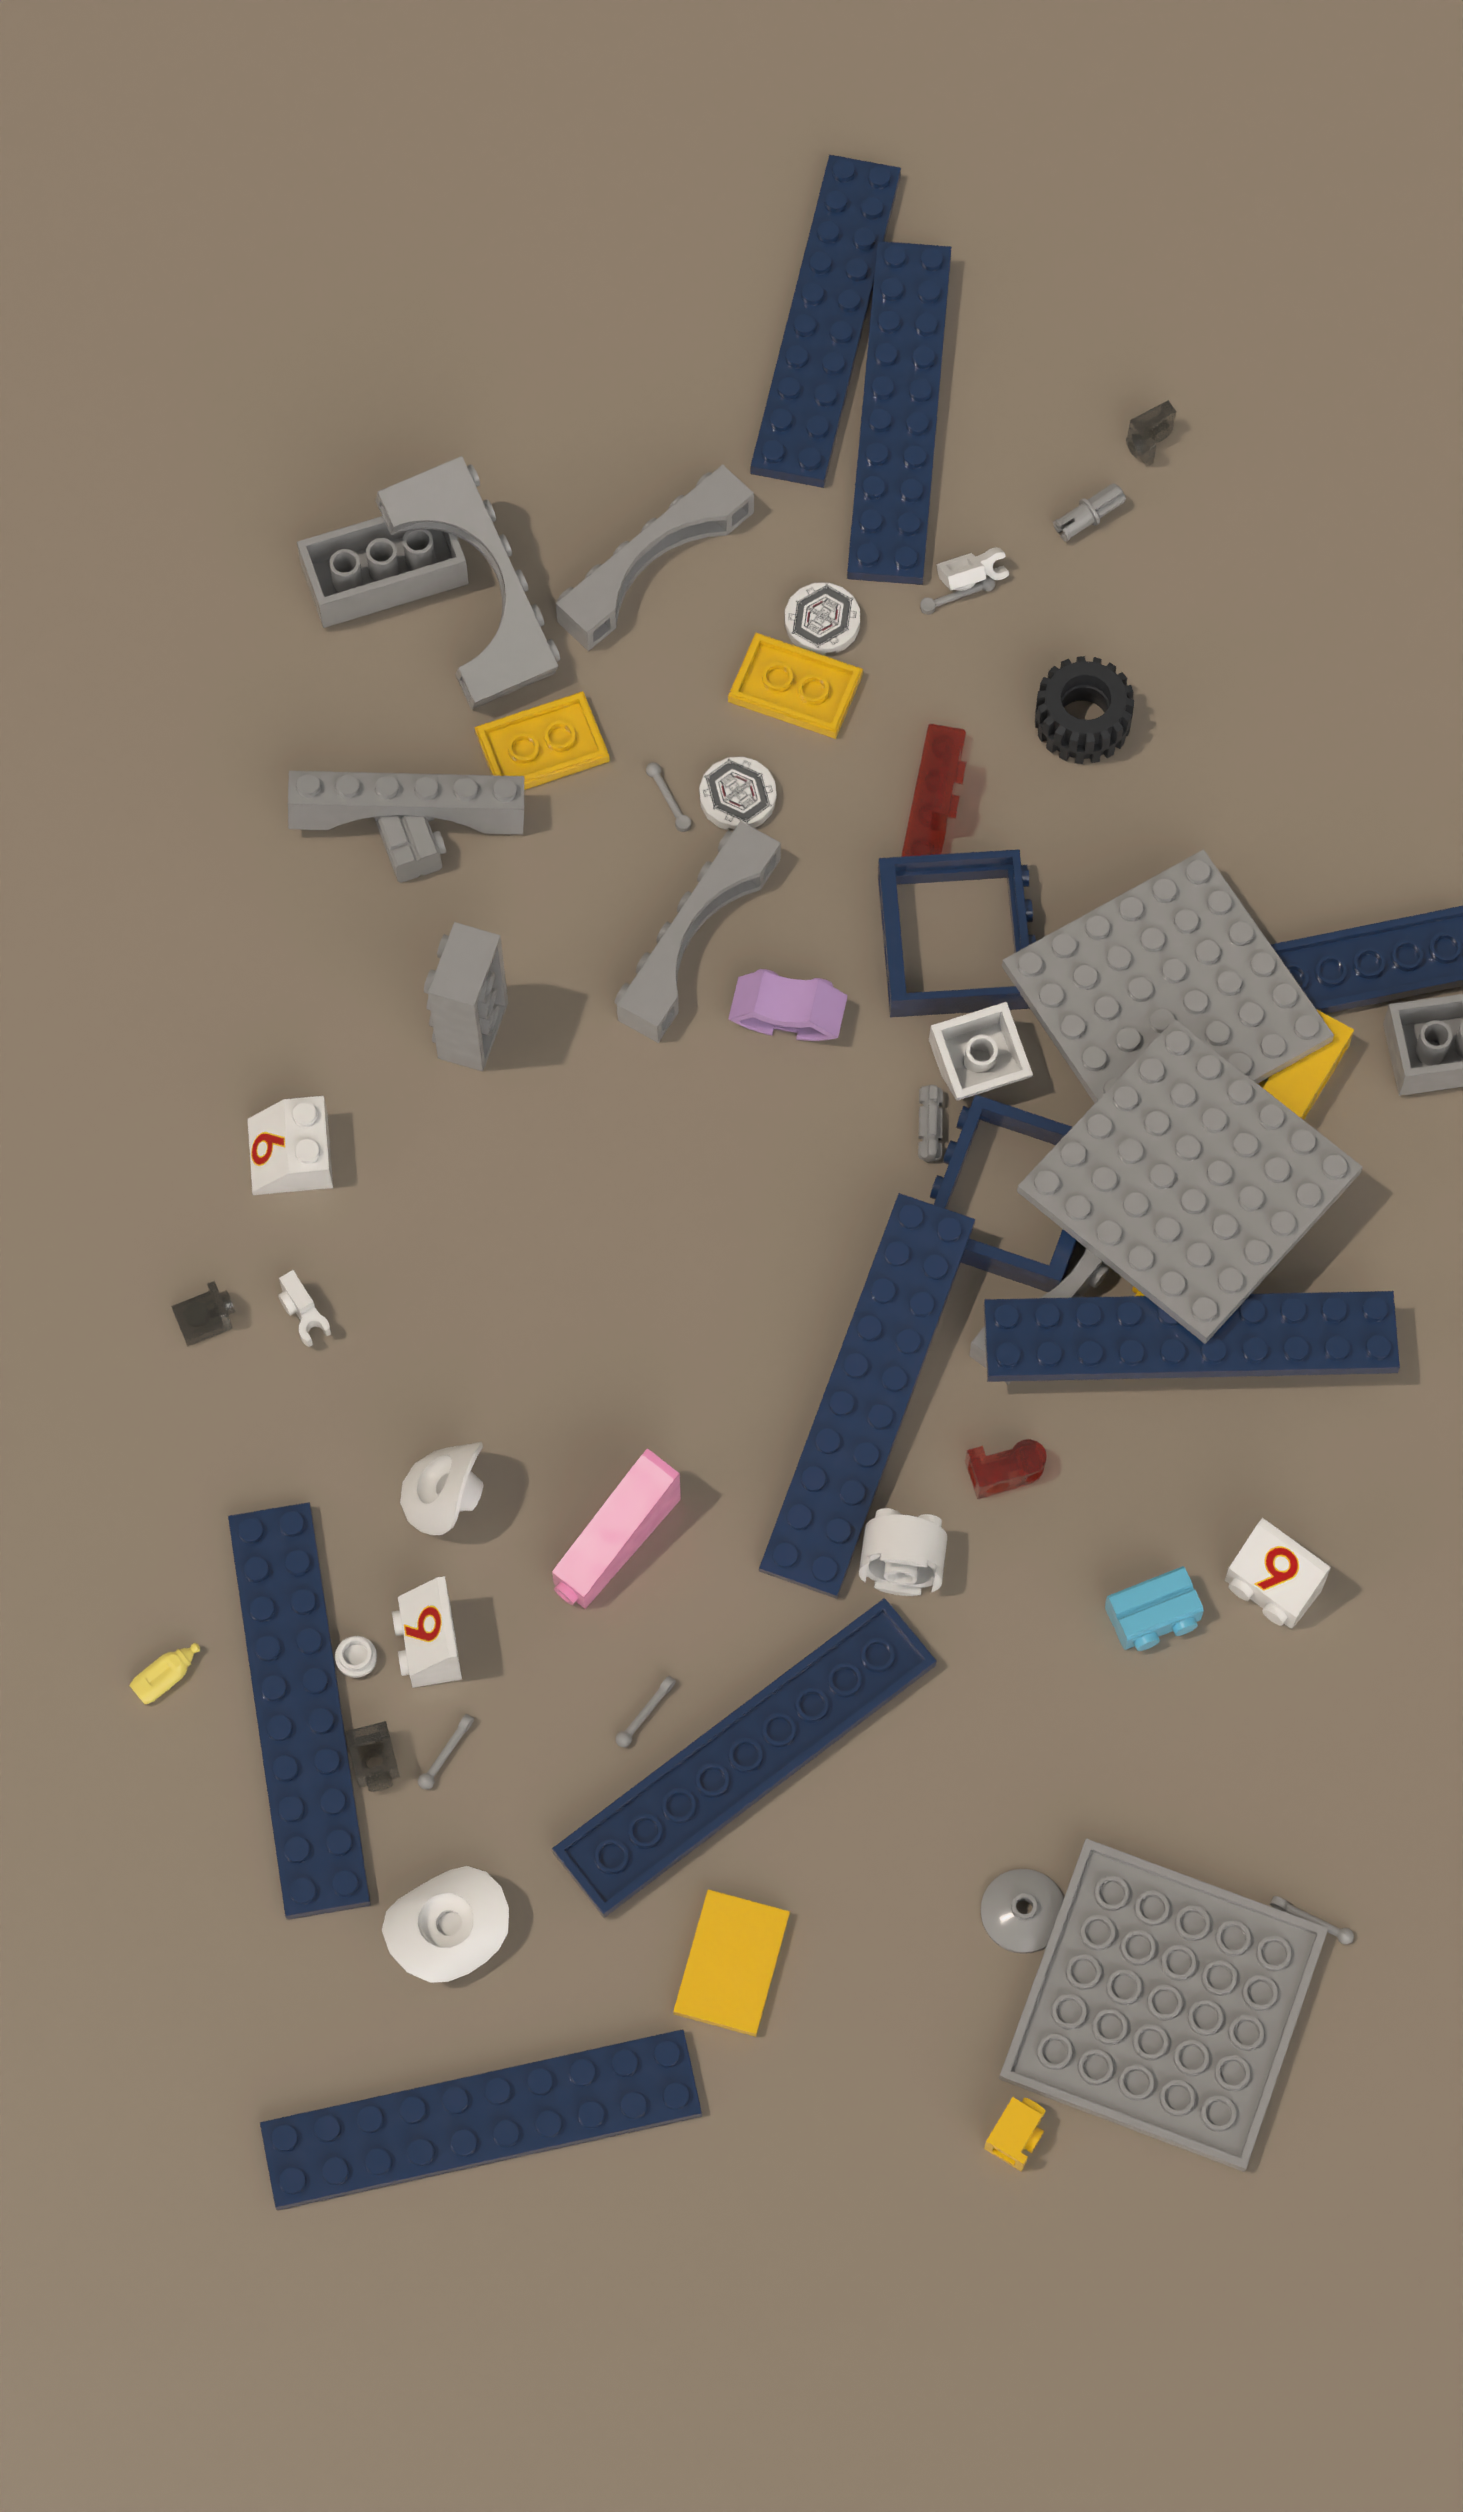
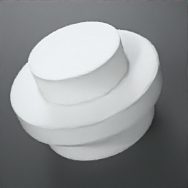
(356, 1656)

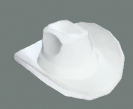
(441, 1488)
(447, 1925)

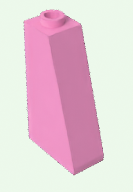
(617, 1529)

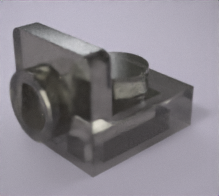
(1150, 429)
(204, 1315)

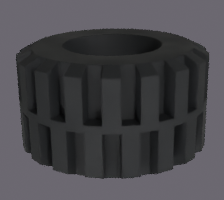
(1089, 683)

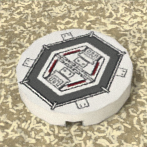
(822, 618)
(737, 792)

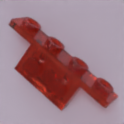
(934, 791)

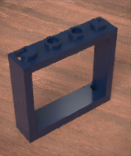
(948, 868)
(982, 1255)

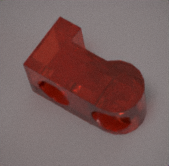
(1005, 1469)

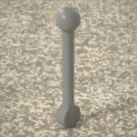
(928, 604)
(682, 822)
(624, 1738)
(426, 1780)
(1344, 1935)

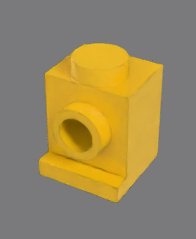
(1016, 2131)

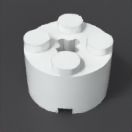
(903, 1552)

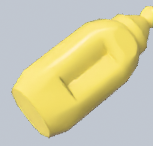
(163, 1674)

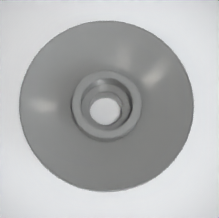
(1009, 1927)

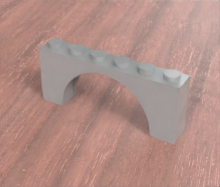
(450, 502)

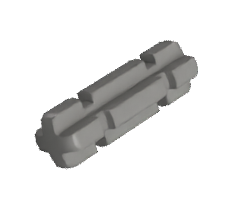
(930, 1123)

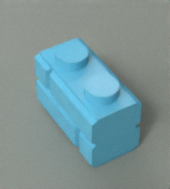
(1154, 1609)

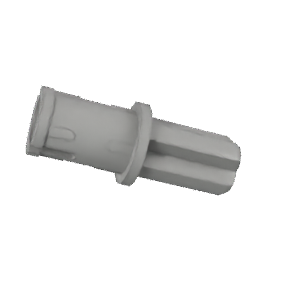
(1089, 511)

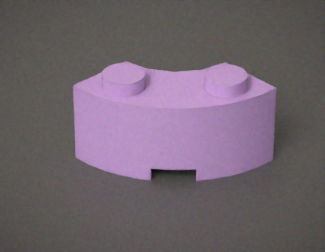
(791, 1005)

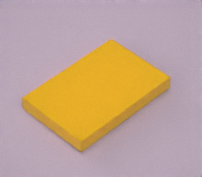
(795, 685)
(544, 741)
(731, 1963)

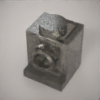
(369, 1743)

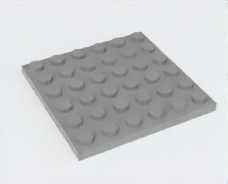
(1163, 955)
(1189, 1180)
(1164, 2004)

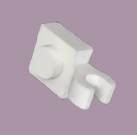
(968, 569)
(297, 1300)

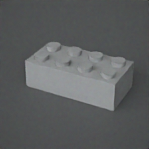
(370, 570)
(467, 995)
(1426, 1043)

